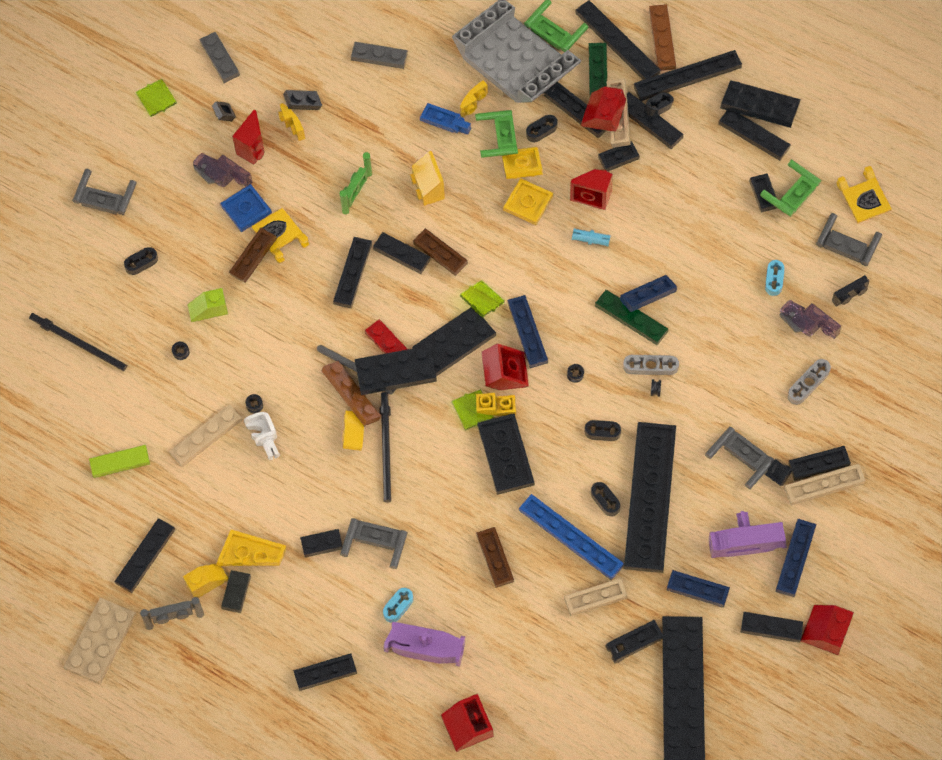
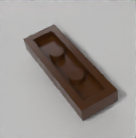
(440, 252)
(252, 255)
(495, 557)

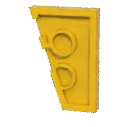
(249, 550)

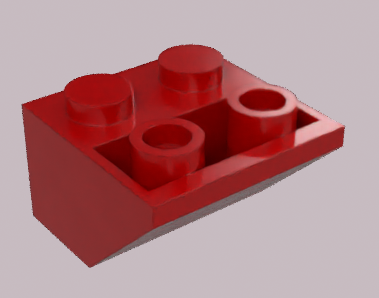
(467, 723)

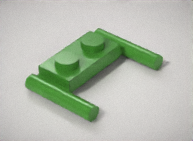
(550, 31)
(504, 132)
(357, 181)
(797, 193)

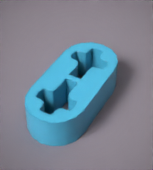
(778, 278)
(395, 602)

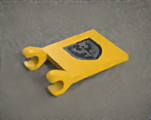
(866, 198)
(284, 229)

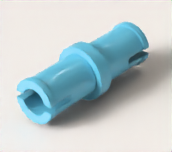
(591, 237)

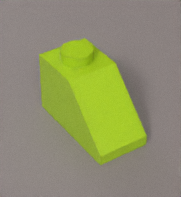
(208, 305)

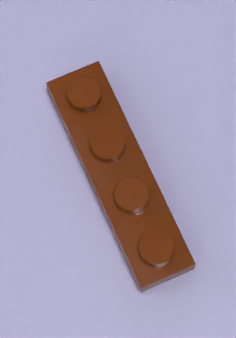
(662, 37)
(351, 393)

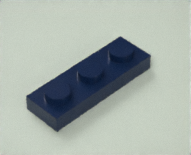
(648, 293)
(698, 588)

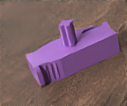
(747, 538)
(425, 644)

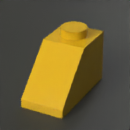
(204, 579)

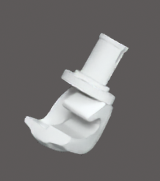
(262, 422)

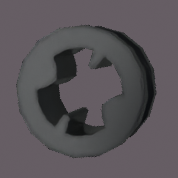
(180, 356)
(570, 375)
(655, 388)
(251, 398)

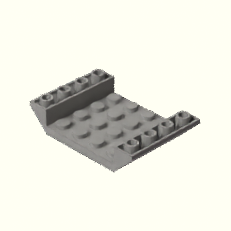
(512, 54)

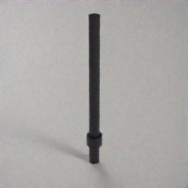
(47, 325)
(385, 412)

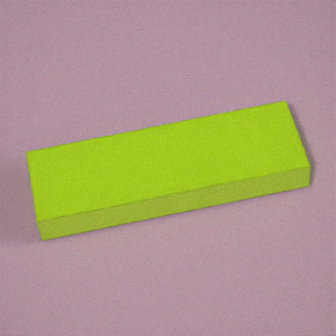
(119, 461)

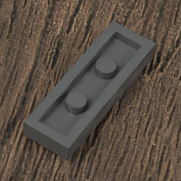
(379, 55)
(219, 57)

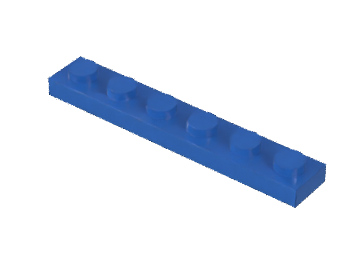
(571, 537)

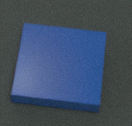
(246, 208)

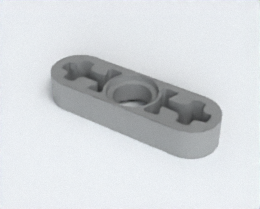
(655, 358)
(810, 373)

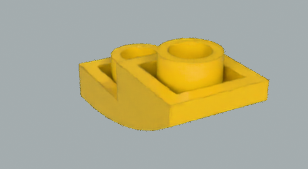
(469, 102)
(291, 120)
(495, 405)
(353, 432)

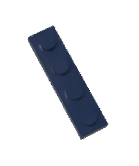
(527, 331)
(796, 558)

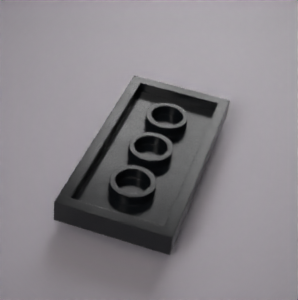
(760, 103)
(457, 339)
(395, 370)
(505, 454)

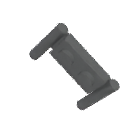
(102, 199)
(846, 245)
(745, 452)
(376, 536)
(164, 614)

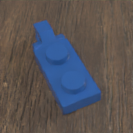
(444, 119)

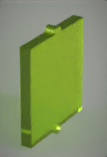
(156, 97)
(482, 298)
(467, 412)

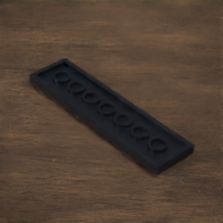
(650, 497)
(683, 688)

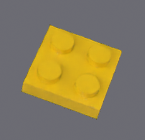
(524, 164)
(528, 201)

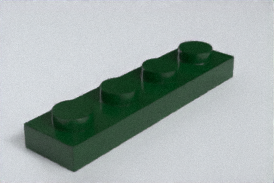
(597, 66)
(634, 320)

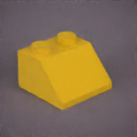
(427, 180)

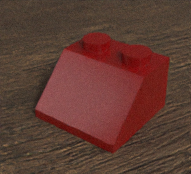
(604, 109)
(248, 139)
(592, 188)
(504, 368)
(827, 627)

